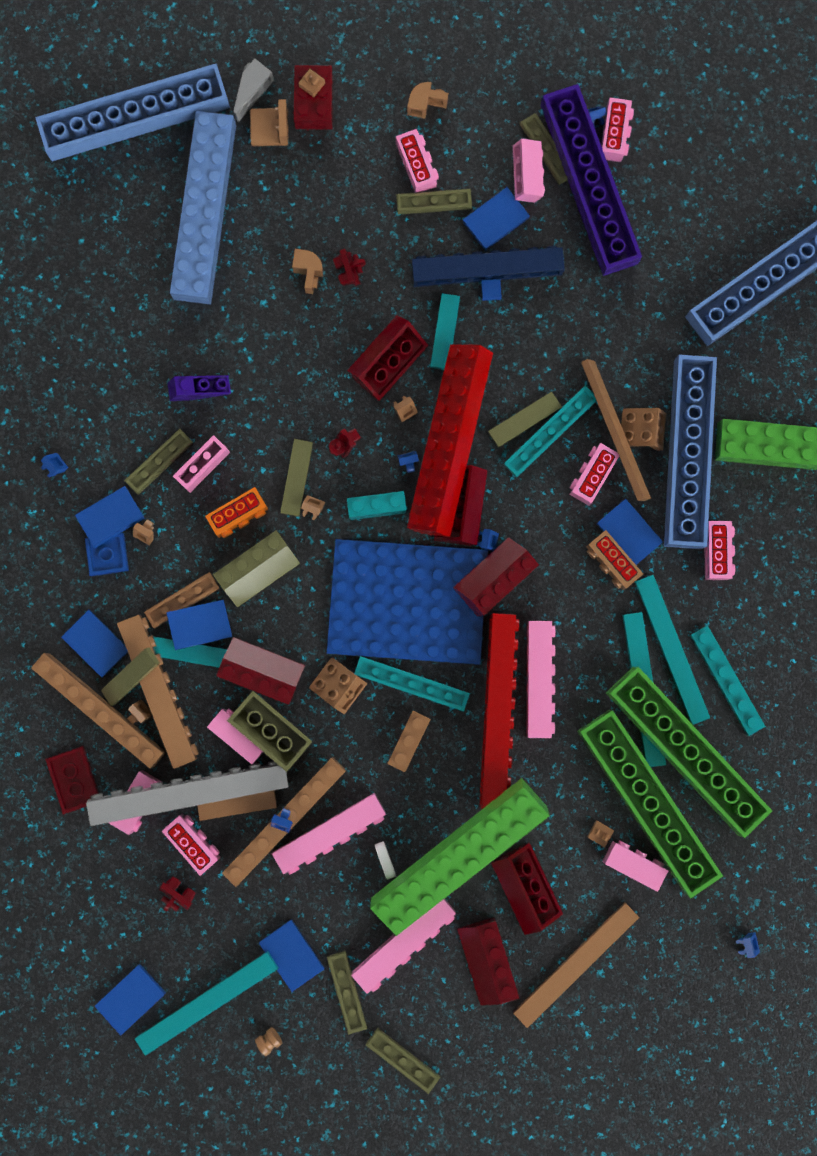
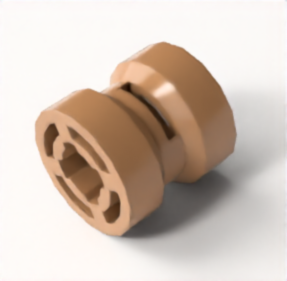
(268, 1041)

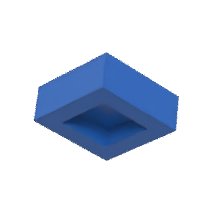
(491, 289)

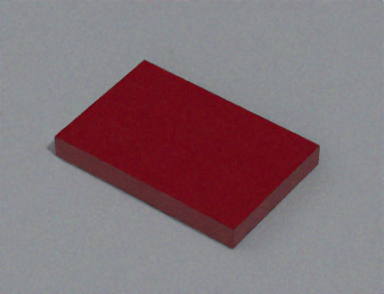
(72, 779)

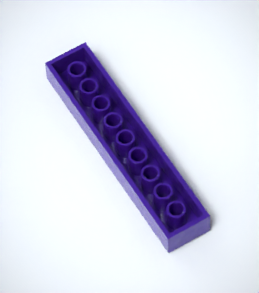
(590, 180)

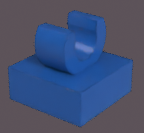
(597, 113)
(408, 459)
(54, 464)
(489, 540)
(281, 822)
(751, 945)

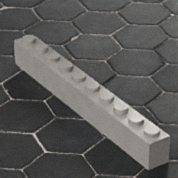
(185, 793)

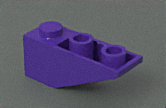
(198, 387)

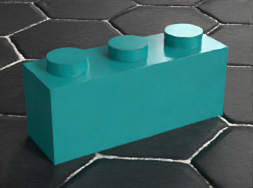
(376, 505)

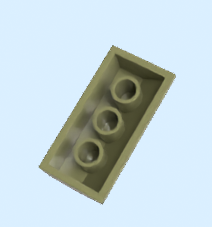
(256, 569)
(269, 731)

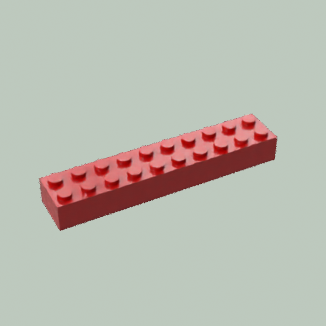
(450, 440)
(498, 707)

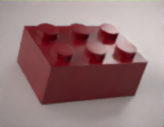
(313, 111)

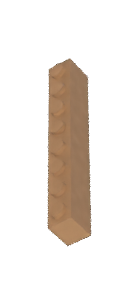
(158, 694)
(98, 710)
(271, 836)

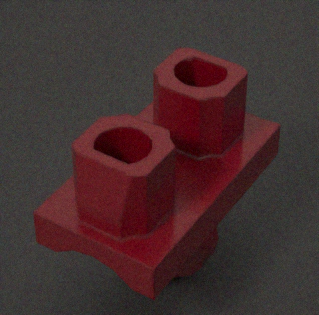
(352, 265)
(344, 442)
(183, 900)

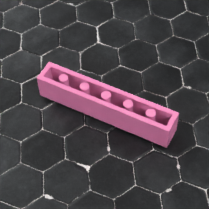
(539, 680)
(329, 833)
(398, 948)

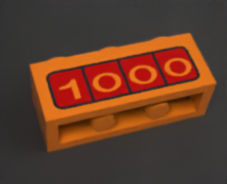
(237, 513)

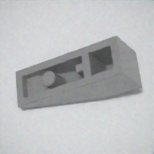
(254, 82)

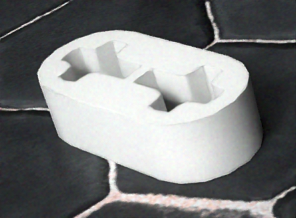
(385, 860)

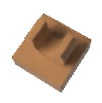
(311, 83)
(405, 408)
(312, 505)
(144, 533)
(140, 712)
(600, 833)

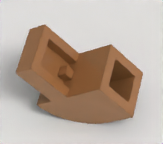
(422, 97)
(309, 264)

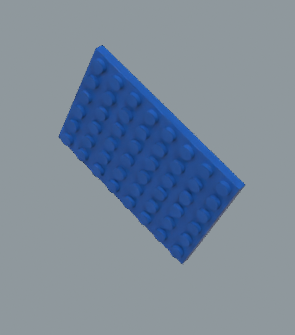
(403, 602)

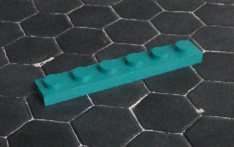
(550, 431)
(727, 680)
(412, 683)

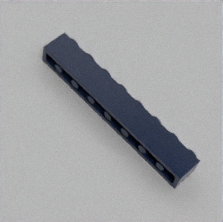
(487, 266)

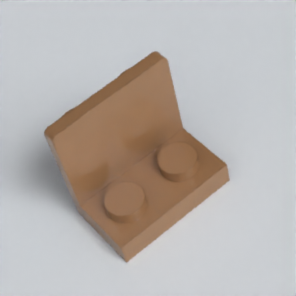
(270, 125)
(644, 427)
(337, 685)

